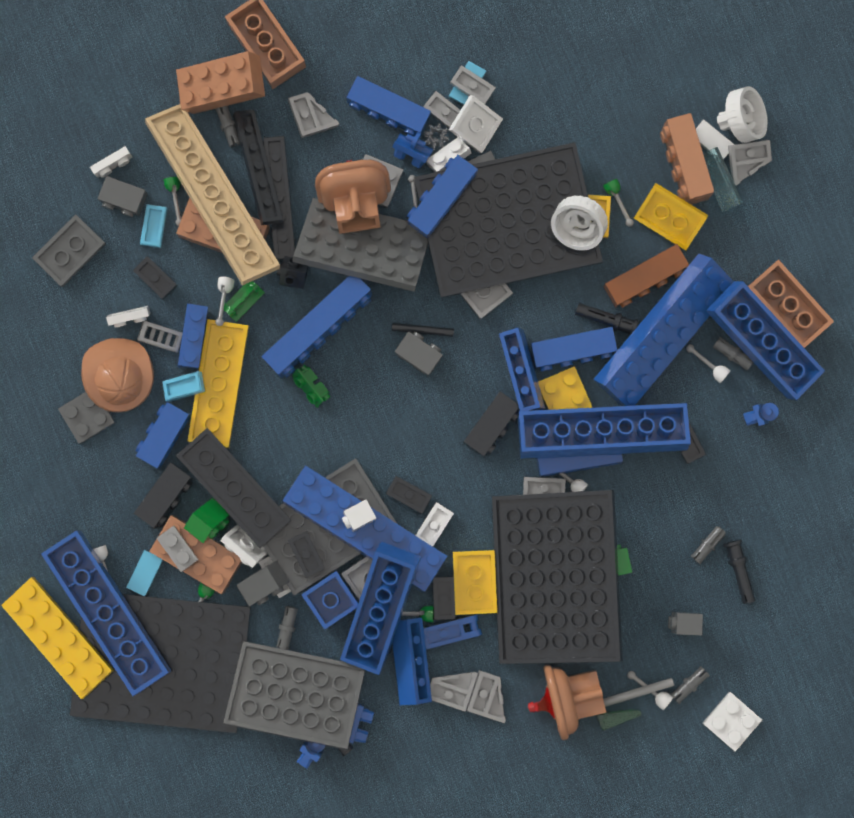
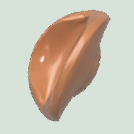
(117, 374)

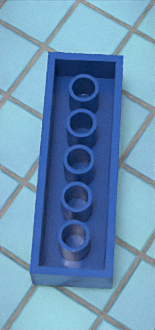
(317, 325)
(765, 340)
(380, 608)

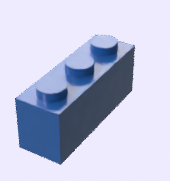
(192, 336)
(162, 435)

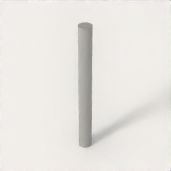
(638, 692)

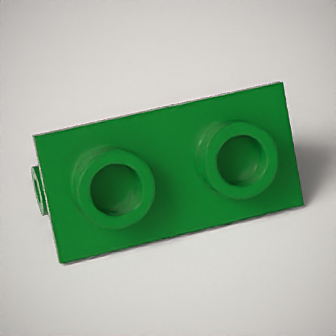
(243, 300)
(304, 379)

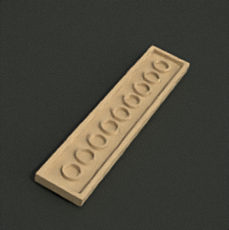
(212, 194)

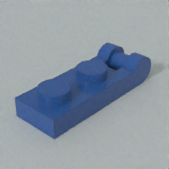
(451, 632)

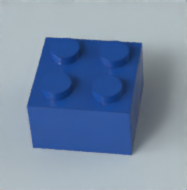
(330, 600)

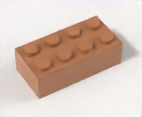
(263, 36)
(220, 82)
(687, 159)
(195, 230)
(791, 303)
(215, 563)

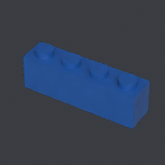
(388, 106)
(442, 196)
(573, 348)
(522, 370)
(555, 465)
(411, 663)

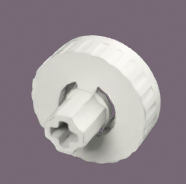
(744, 115)
(582, 213)

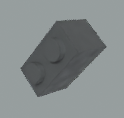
(122, 196)
(418, 353)
(262, 583)
(685, 623)

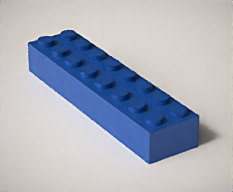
(663, 332)
(603, 430)
(324, 506)
(106, 612)

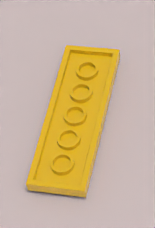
(221, 373)
(57, 638)

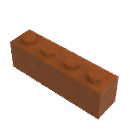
(645, 276)

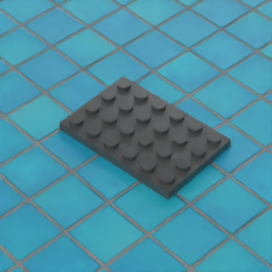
(380, 255)
(330, 549)
(294, 695)

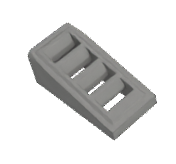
(141, 336)

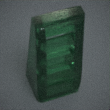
(614, 718)

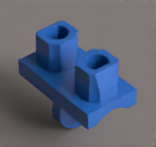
(413, 147)
(762, 414)
(365, 715)
(310, 752)

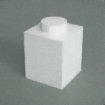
(358, 516)

